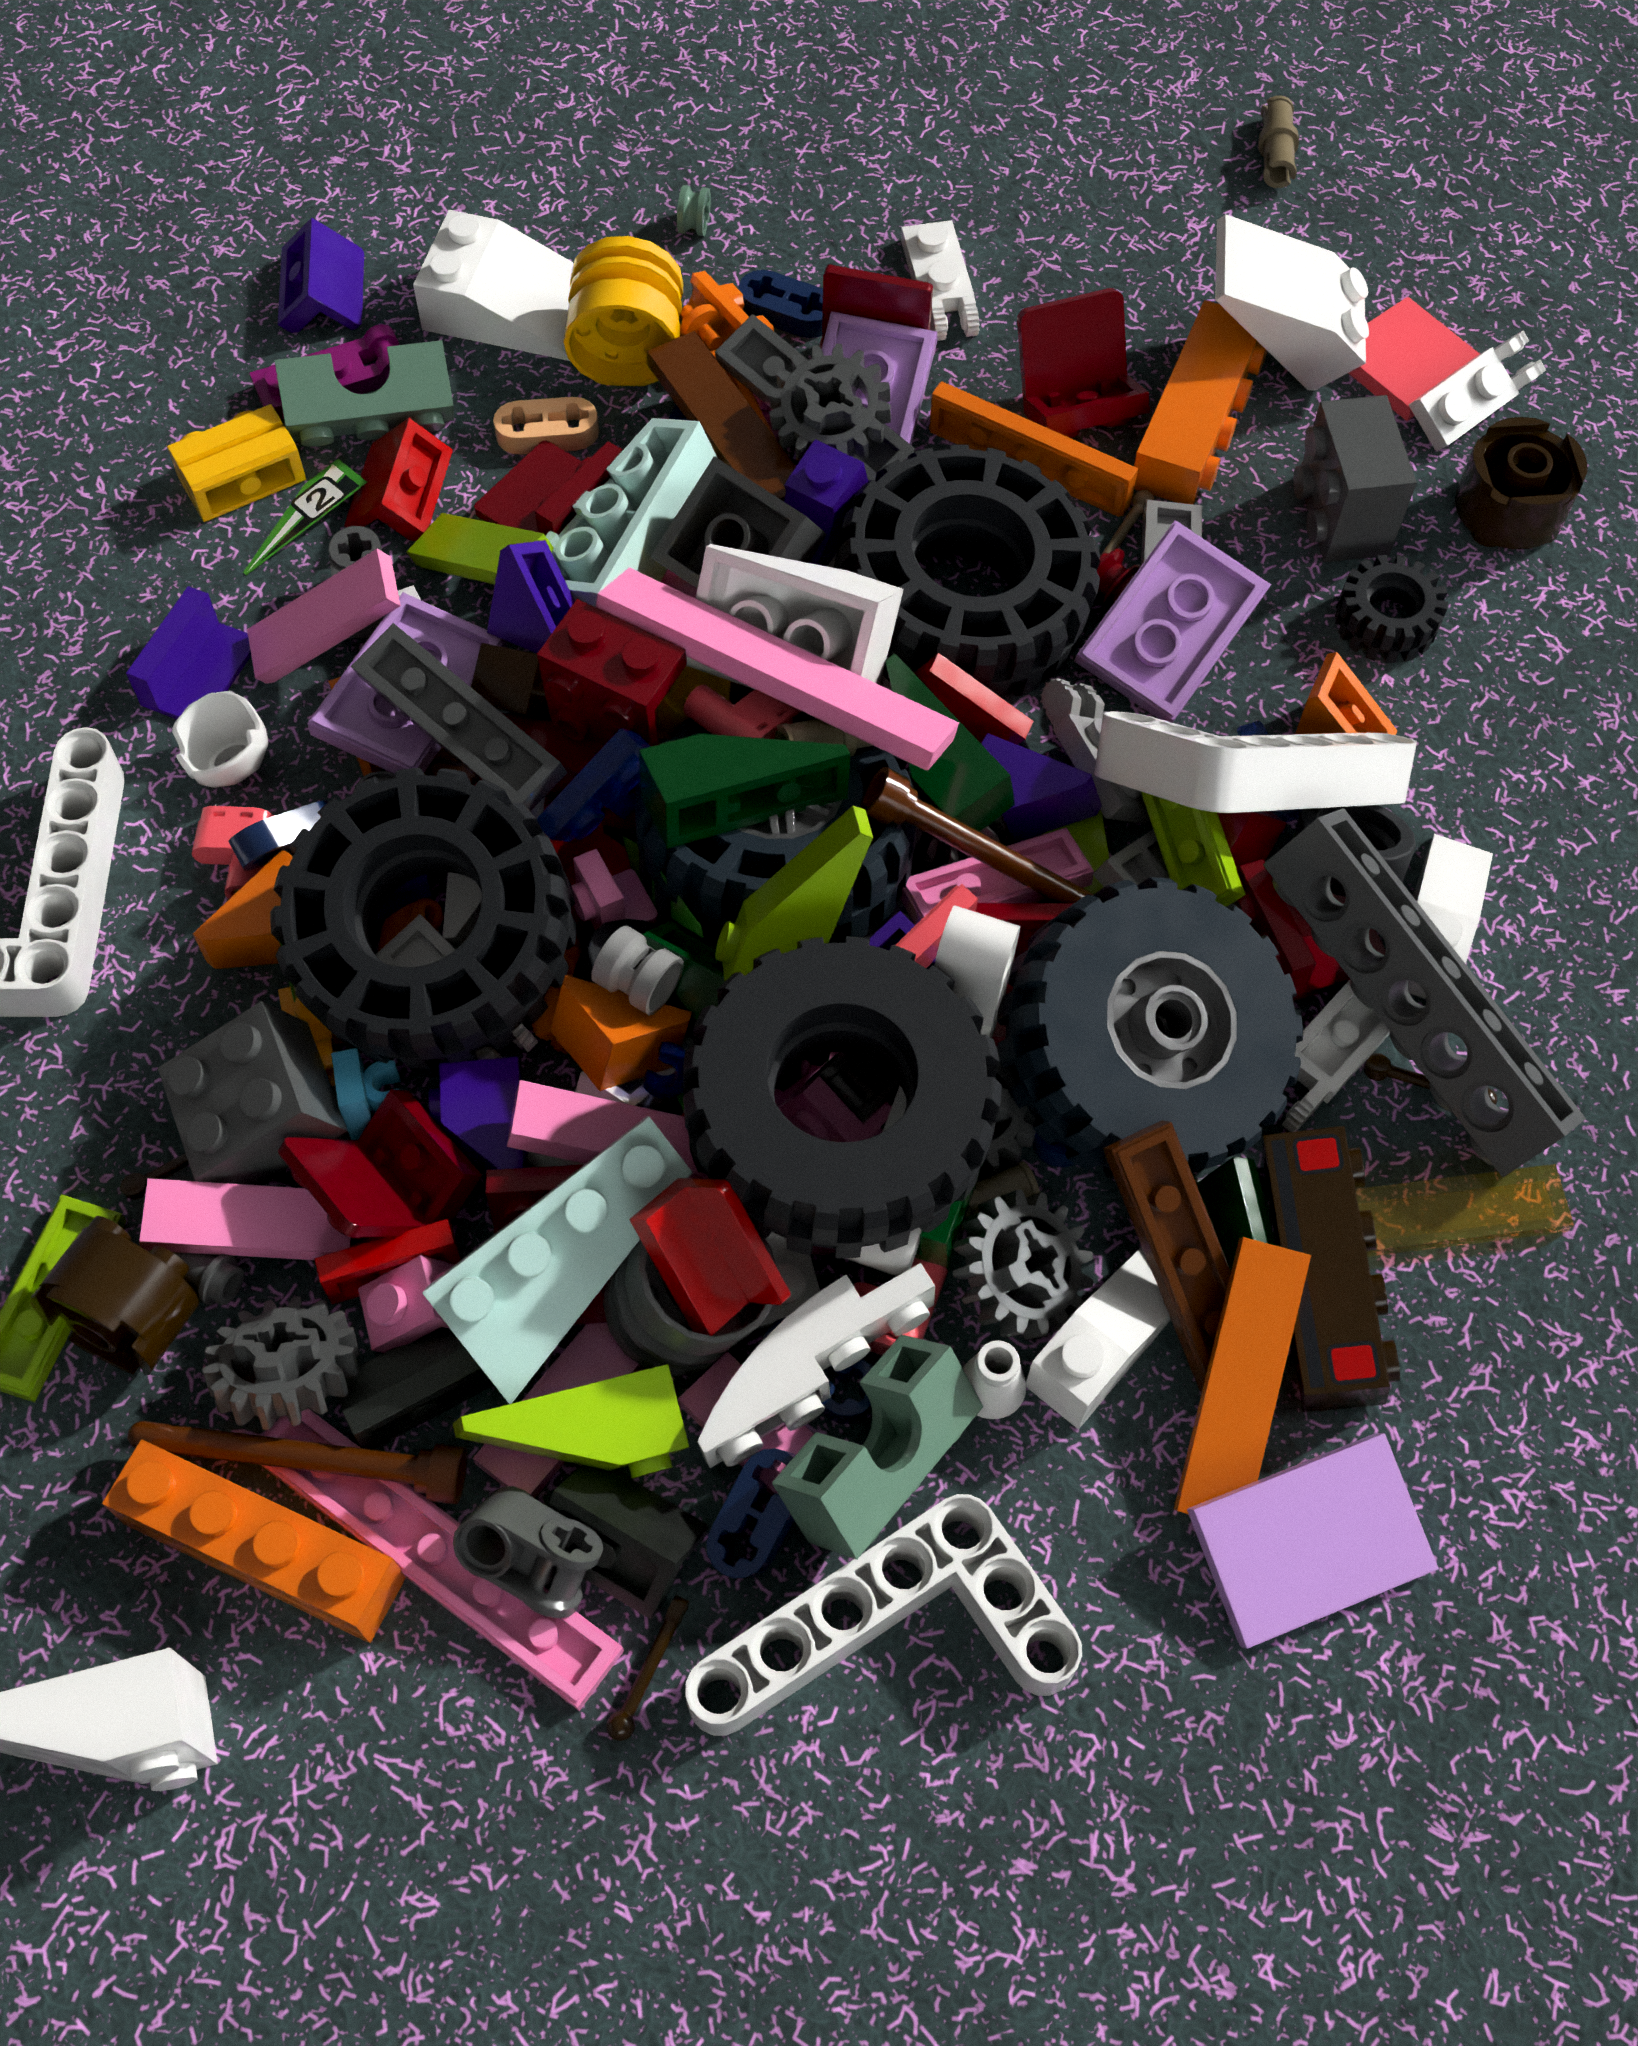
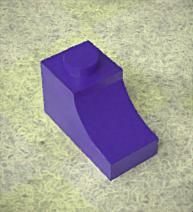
(824, 491)

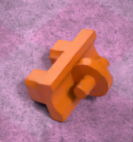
(714, 311)

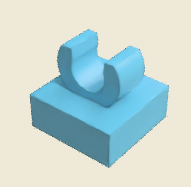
(359, 1088)

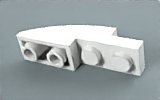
(785, 1372)

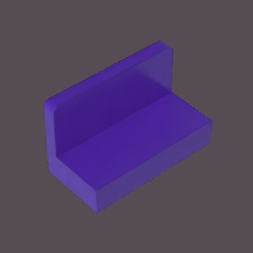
(320, 275)
(188, 657)

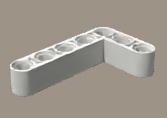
(1252, 770)
(73, 833)
(979, 958)
(885, 1605)

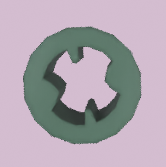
(693, 210)

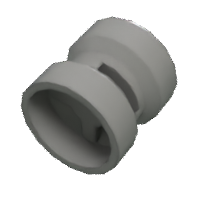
(637, 970)

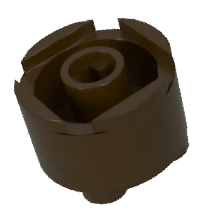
(1520, 484)
(117, 1297)

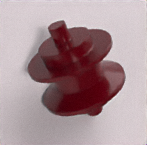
(1113, 576)

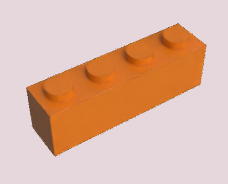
(1198, 407)
(255, 1540)

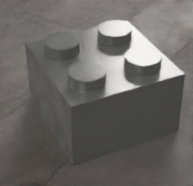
(1354, 478)
(733, 514)
(247, 1093)

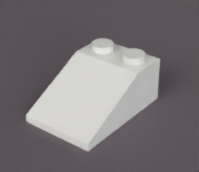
(494, 286)
(1292, 300)
(804, 603)
(117, 1720)

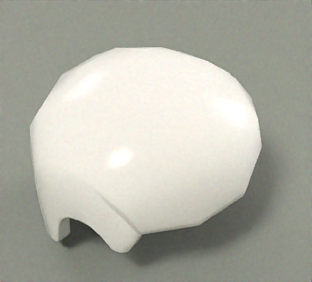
(220, 729)

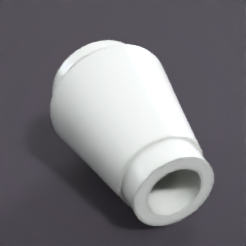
(997, 1392)

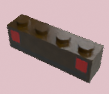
(1337, 1323)

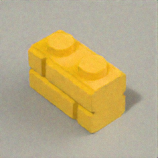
(237, 462)

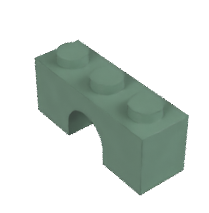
(321, 408)
(851, 1490)

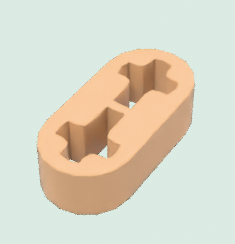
(547, 421)

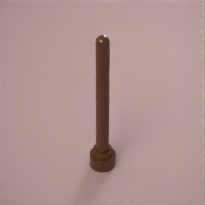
(892, 799)
(433, 1472)

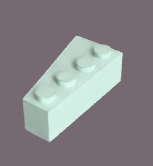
(631, 512)
(546, 1266)

